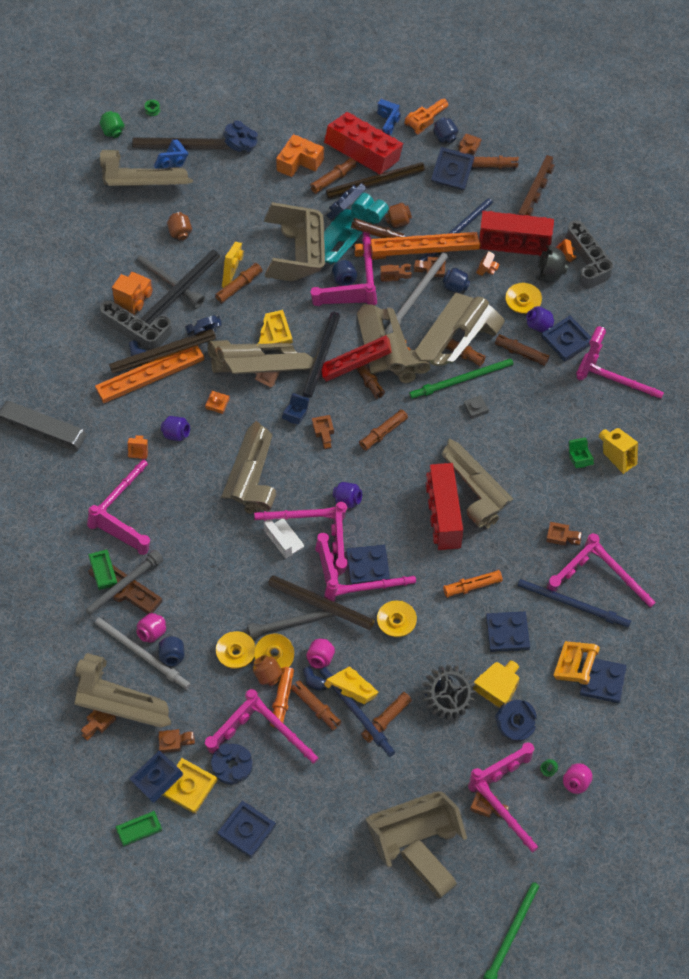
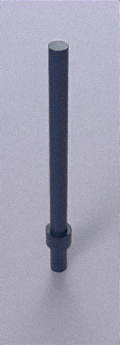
(463, 224)
(611, 617)
(378, 737)

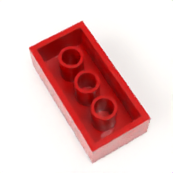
(363, 143)
(515, 233)
(444, 506)

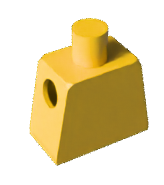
(620, 449)
(498, 683)

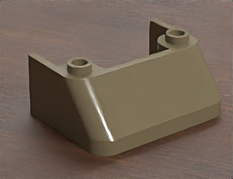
(308, 230)
(412, 821)

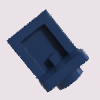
(296, 409)

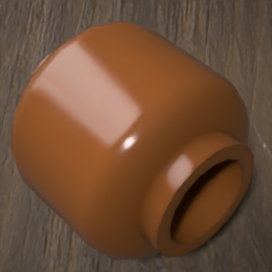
(398, 215)
(179, 226)
(267, 670)

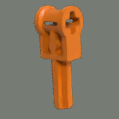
(424, 117)

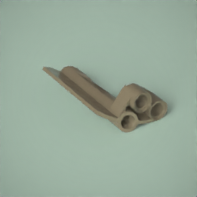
(463, 313)
(252, 359)
(491, 494)

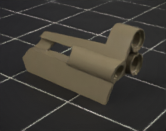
(117, 176)
(401, 360)
(246, 472)
(116, 699)

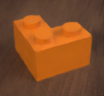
(299, 152)
(131, 291)

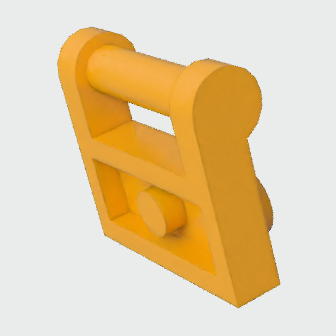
(570, 661)

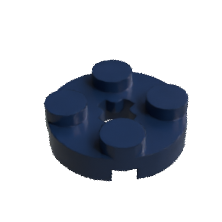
(238, 129)
(204, 325)
(505, 722)
(237, 773)

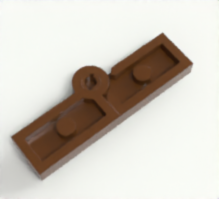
(539, 183)
(135, 593)

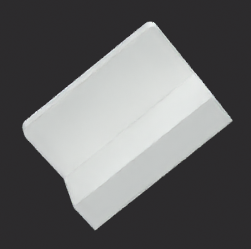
(283, 537)

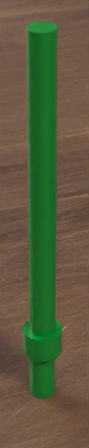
(428, 389)
(492, 972)

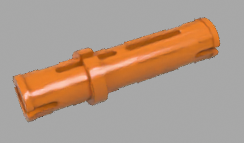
(464, 586)
(280, 705)

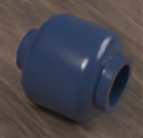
(445, 130)
(344, 273)
(456, 280)
(171, 651)

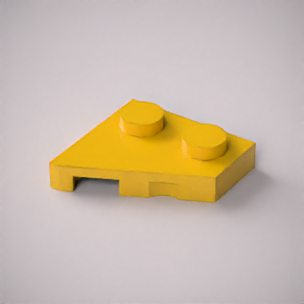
(231, 262)
(275, 329)
(352, 685)

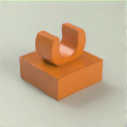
(566, 247)
(487, 264)
(217, 402)
(138, 447)

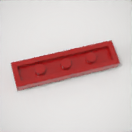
(356, 358)

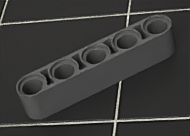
(42, 426)

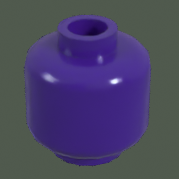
(539, 319)
(175, 428)
(347, 493)

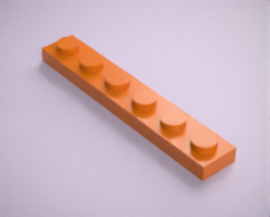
(425, 244)
(148, 373)

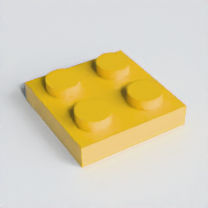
(191, 787)

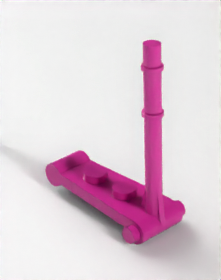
(353, 293)
(590, 359)
(336, 513)
(100, 518)
(593, 546)
(331, 575)
(242, 715)
(481, 779)

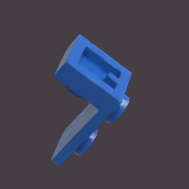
(390, 111)
(173, 157)

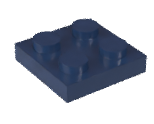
(452, 168)
(345, 200)
(566, 338)
(367, 564)
(507, 631)
(605, 681)
(156, 776)
(246, 829)

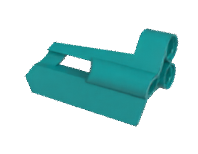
(340, 229)

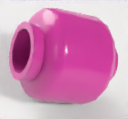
(151, 627)
(320, 653)
(577, 778)

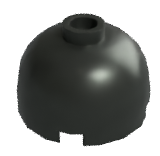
(552, 264)

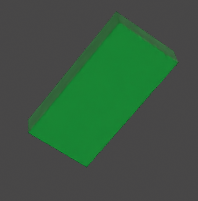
(102, 569)
(138, 828)

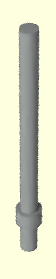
(404, 309)
(171, 674)

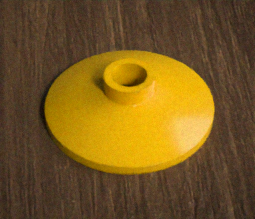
(524, 292)
(397, 610)
(235, 641)
(279, 642)

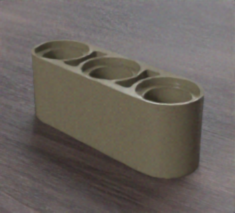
(428, 867)

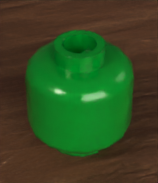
(111, 124)

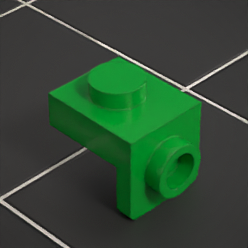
(579, 453)

